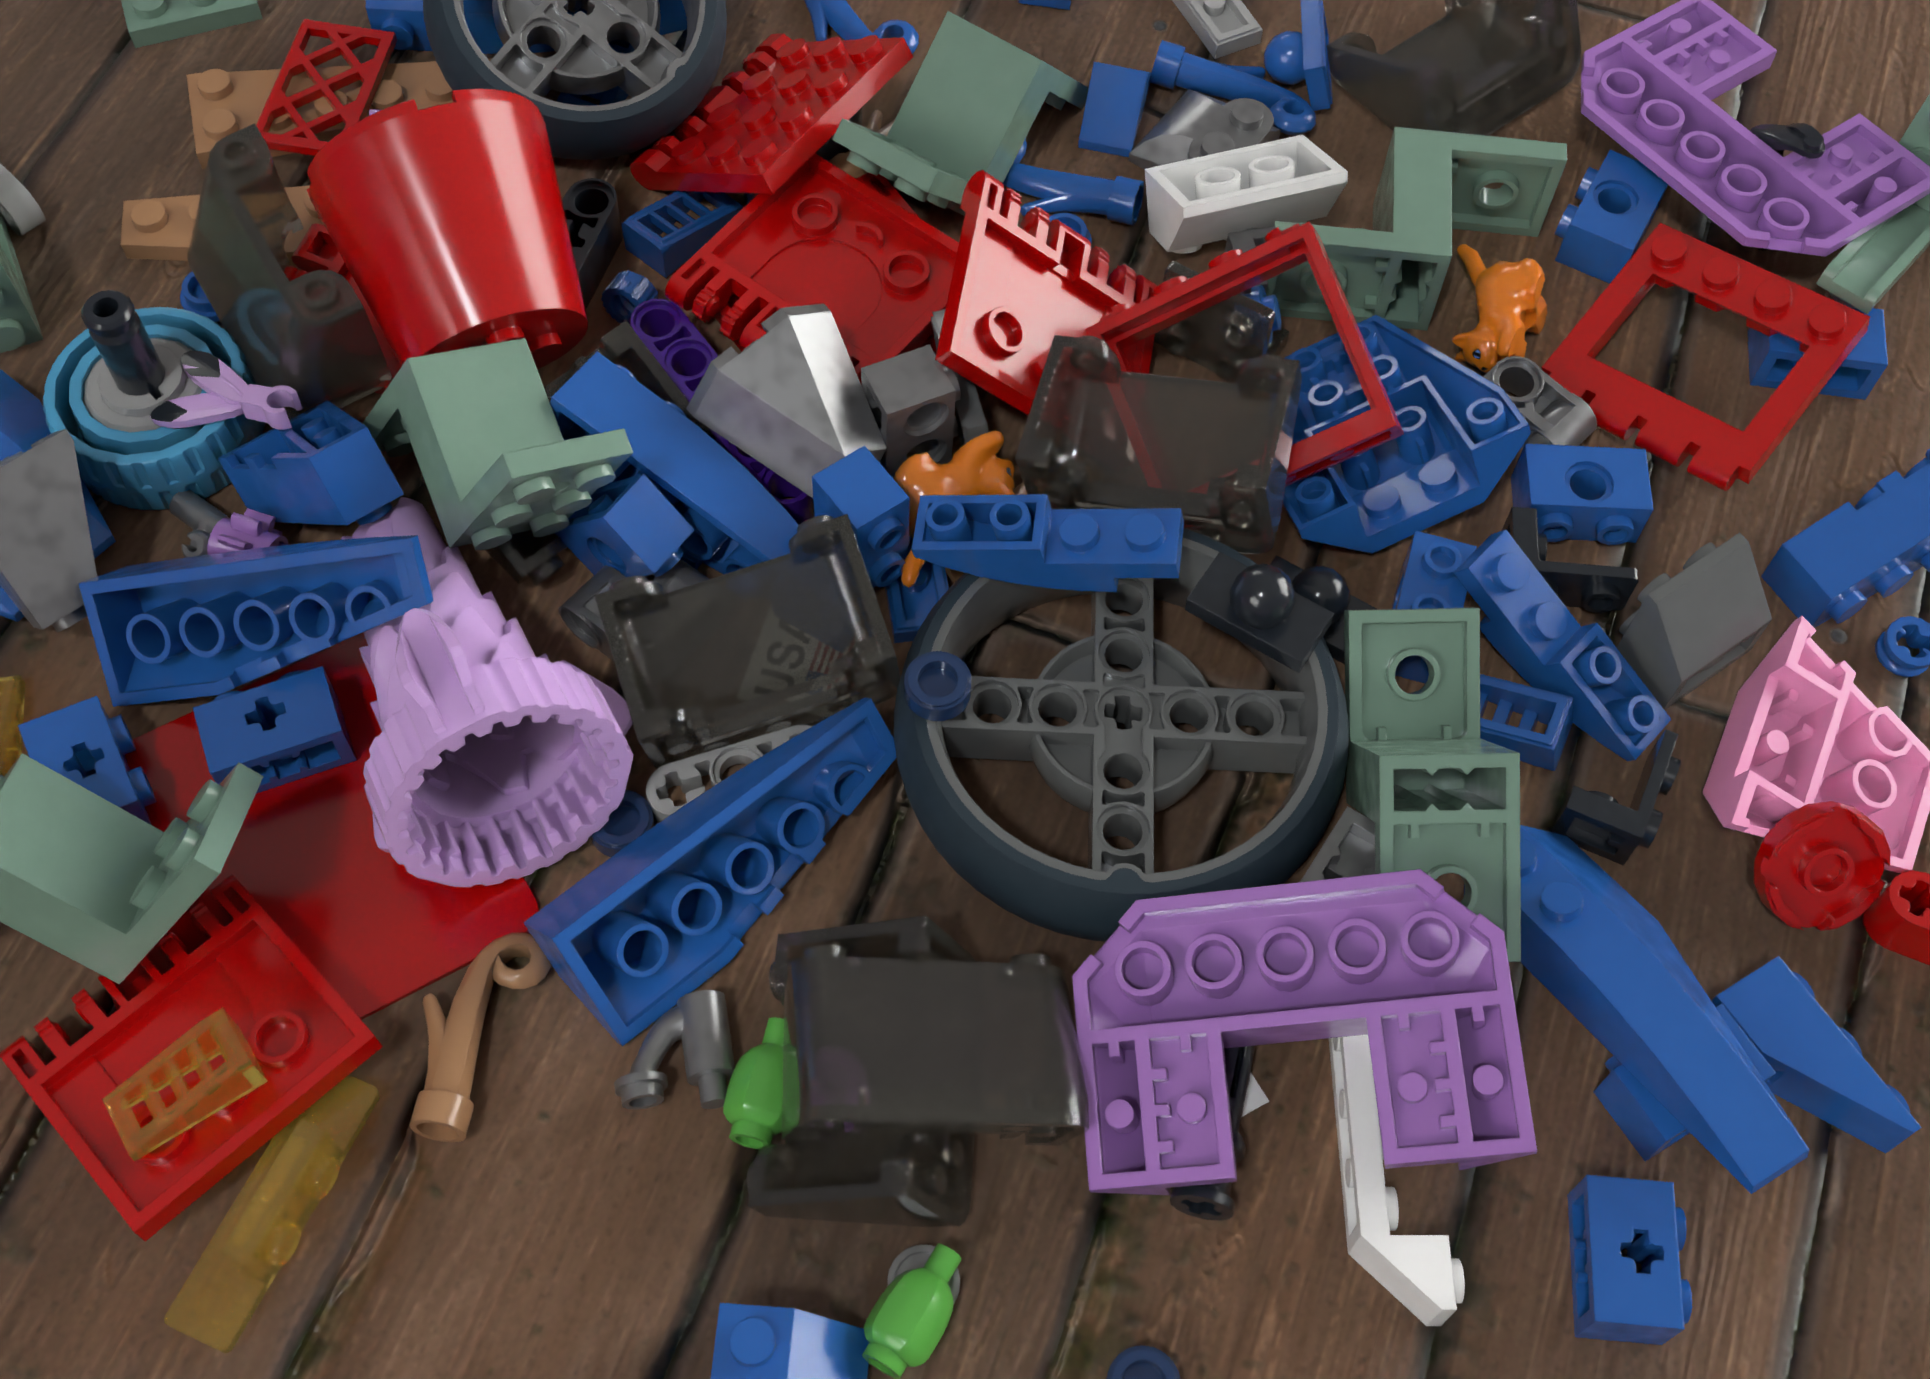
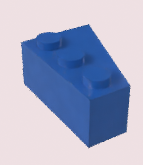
(315, 471)

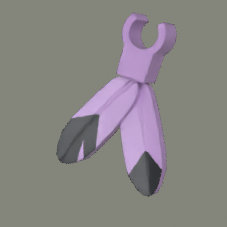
(225, 397)

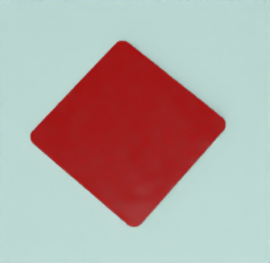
(317, 867)

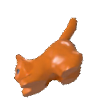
(1506, 306)
(970, 472)

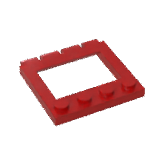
(1719, 282)

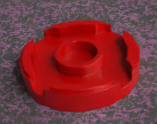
(1821, 866)

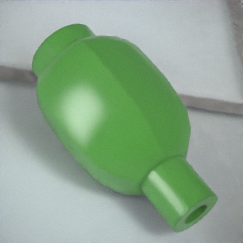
(756, 1091)
(911, 1315)

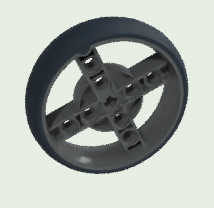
(1300, 725)

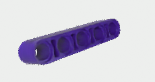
(685, 359)

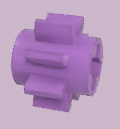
(244, 533)

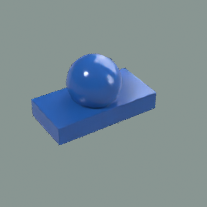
(1304, 56)

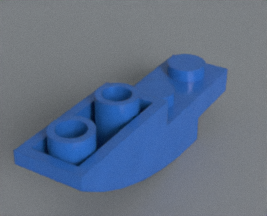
(1045, 547)
(1556, 653)

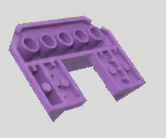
(1655, 97)
(1295, 966)

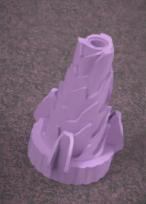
(482, 745)

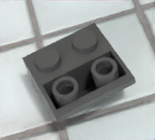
(1696, 620)

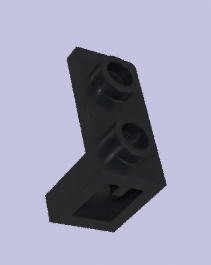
(1577, 585)
(1613, 830)

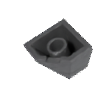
(790, 397)
(45, 533)

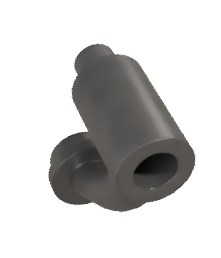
(707, 1049)

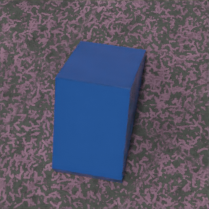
(1113, 109)

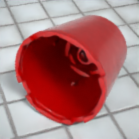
(454, 225)

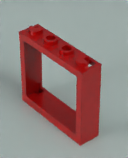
(1237, 272)

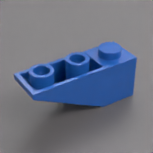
(1814, 1058)

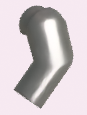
(199, 516)

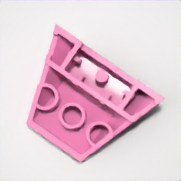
(1814, 737)

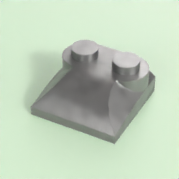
(1203, 127)

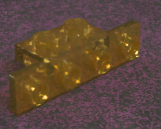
(269, 1217)

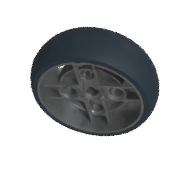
(657, 75)

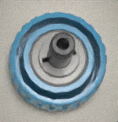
(115, 379)

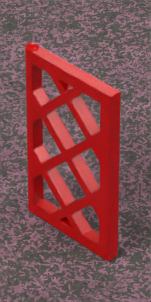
(343, 39)

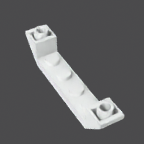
(1410, 1267)

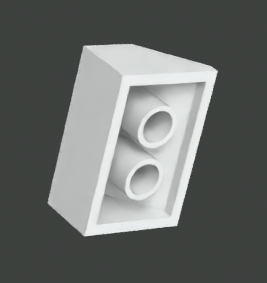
(1240, 190)

